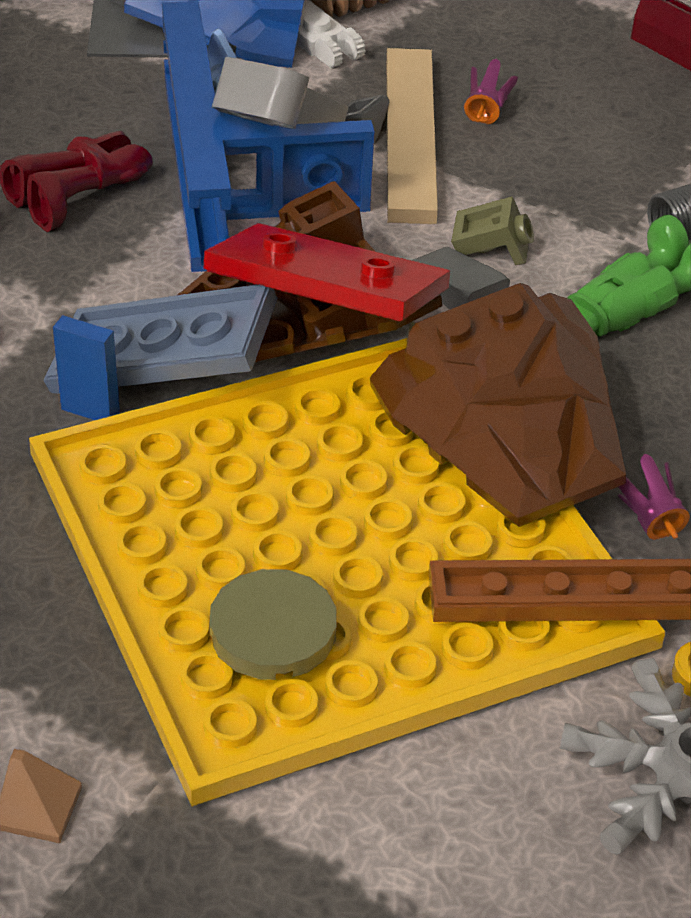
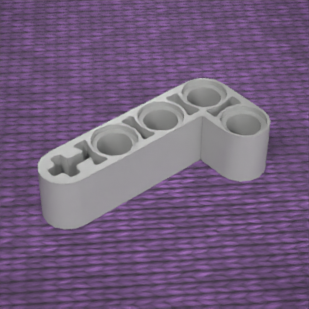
(272, 95)

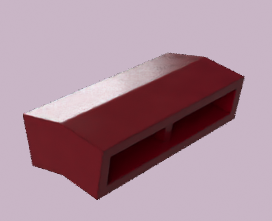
(664, 29)

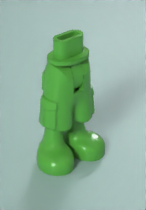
(639, 283)

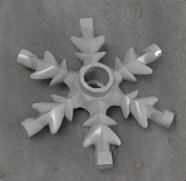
(668, 758)

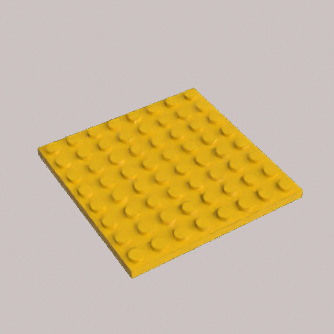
(322, 485)

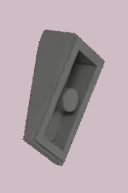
(467, 276)

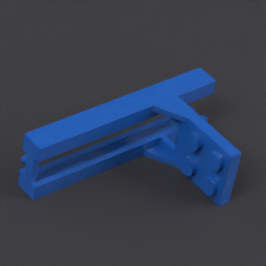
(286, 158)

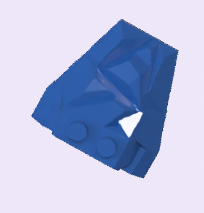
(259, 28)

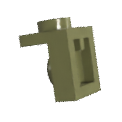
(491, 226)

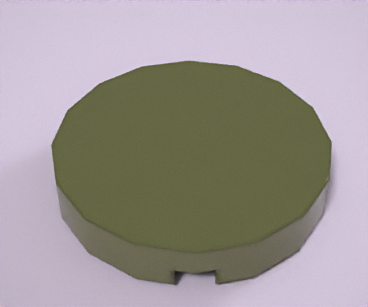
(273, 623)

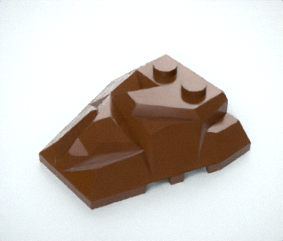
(304, 322)
(510, 400)

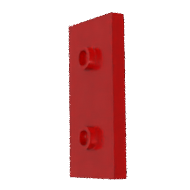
(327, 271)

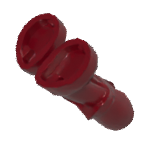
(53, 177)

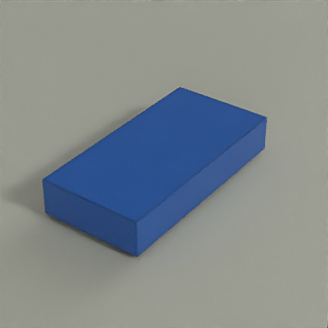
(86, 368)

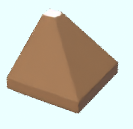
(36, 798)

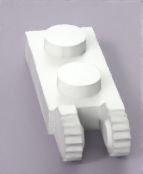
(326, 37)

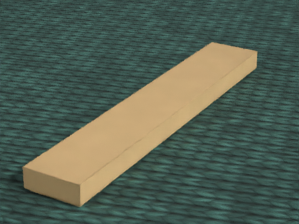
(410, 137)

